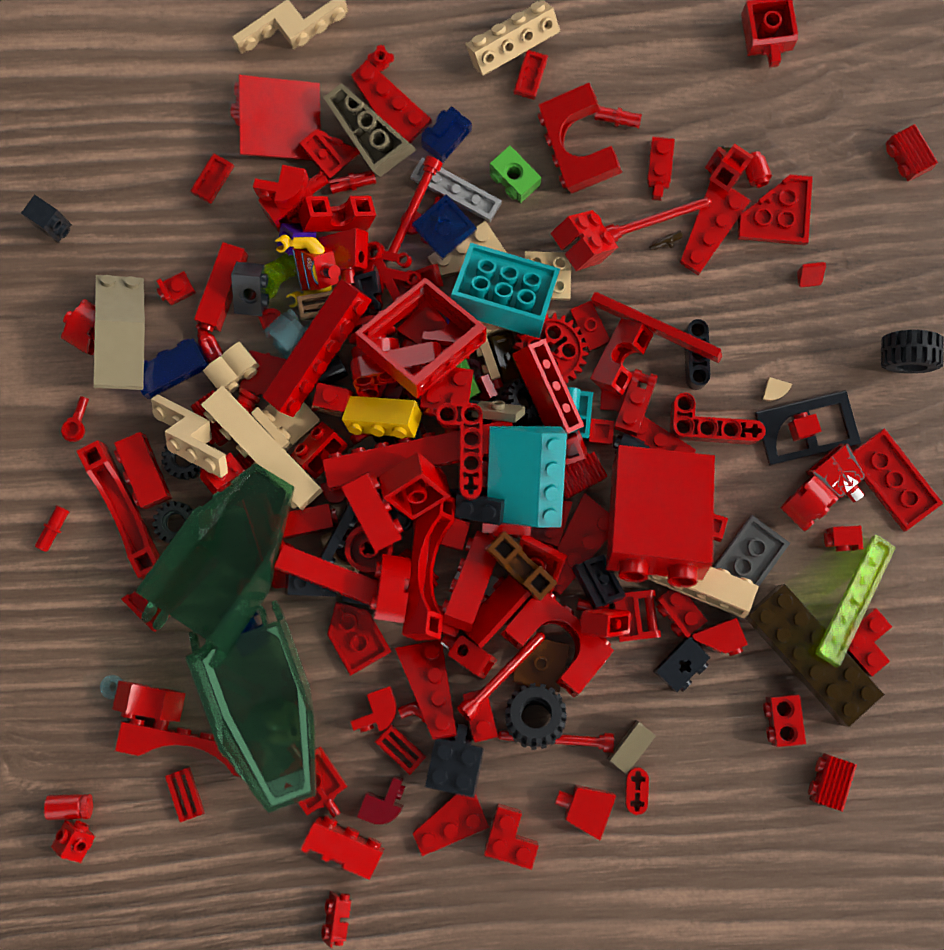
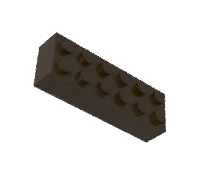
(795, 638)

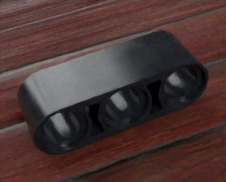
(694, 365)

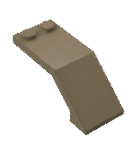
(119, 332)

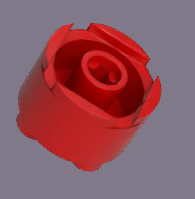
(80, 327)
(809, 503)
(355, 551)

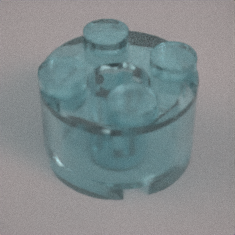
(286, 332)

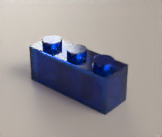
(172, 367)

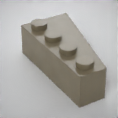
(372, 136)

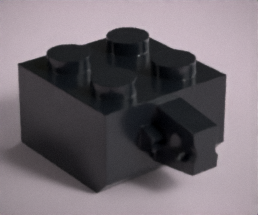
(455, 765)

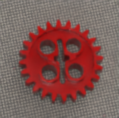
(567, 365)

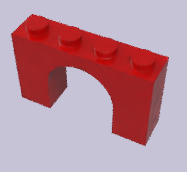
(558, 116)
(590, 651)

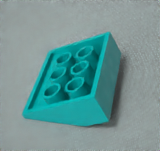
(505, 289)
(528, 473)

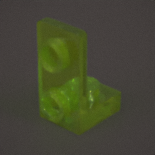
(279, 272)

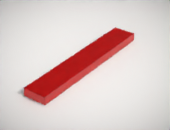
(658, 327)

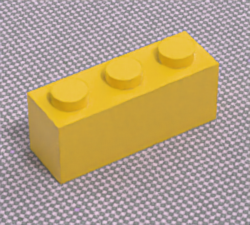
(382, 416)

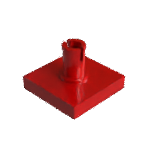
(544, 556)

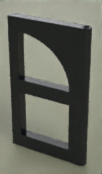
(774, 418)

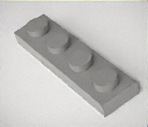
(460, 192)

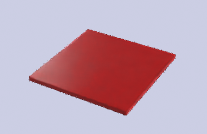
(276, 116)

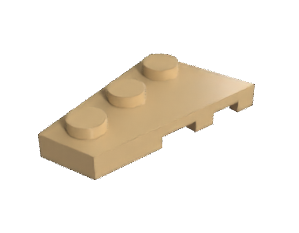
(453, 262)

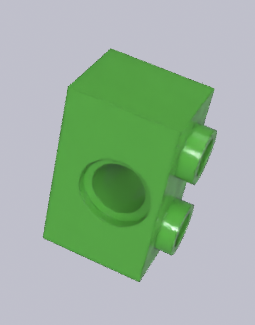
(511, 162)

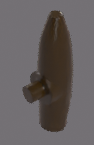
(667, 241)

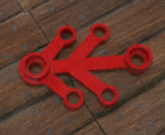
(387, 274)

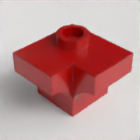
(728, 166)

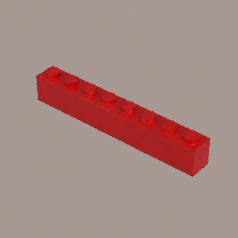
(437, 449)

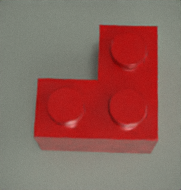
(863, 646)
(505, 844)

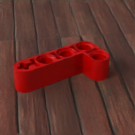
(369, 375)
(716, 425)
(466, 451)

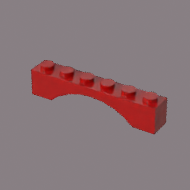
(109, 482)
(422, 614)
(140, 738)

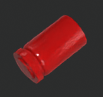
(68, 807)

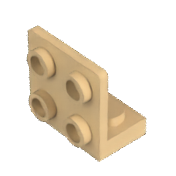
(284, 428)

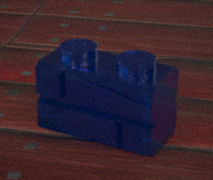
(446, 134)

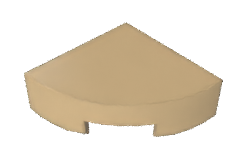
(775, 389)

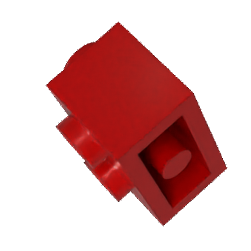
(316, 448)

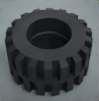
(912, 351)
(535, 696)

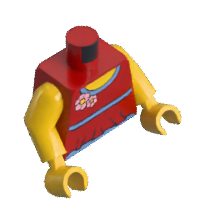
(313, 263)

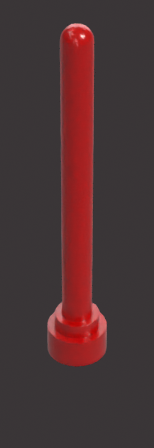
(431, 167)
(618, 231)
(470, 707)
(603, 742)

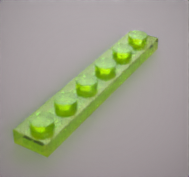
(855, 601)

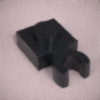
(370, 285)

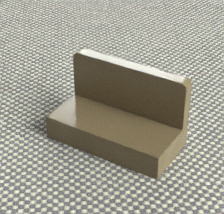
(631, 747)

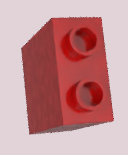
(661, 515)

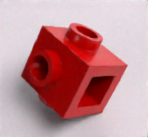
(73, 841)

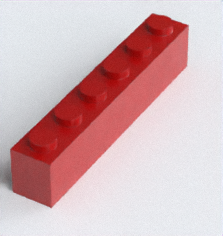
(317, 348)

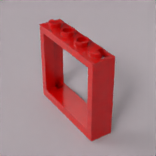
(425, 290)

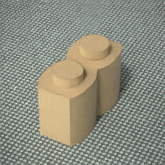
(232, 368)

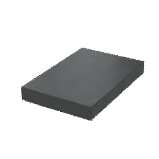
(752, 551)

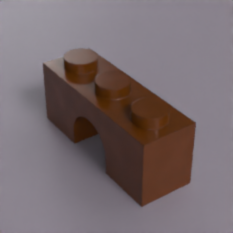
(520, 566)

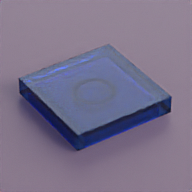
(444, 227)

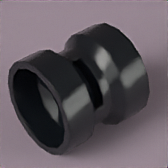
(395, 513)

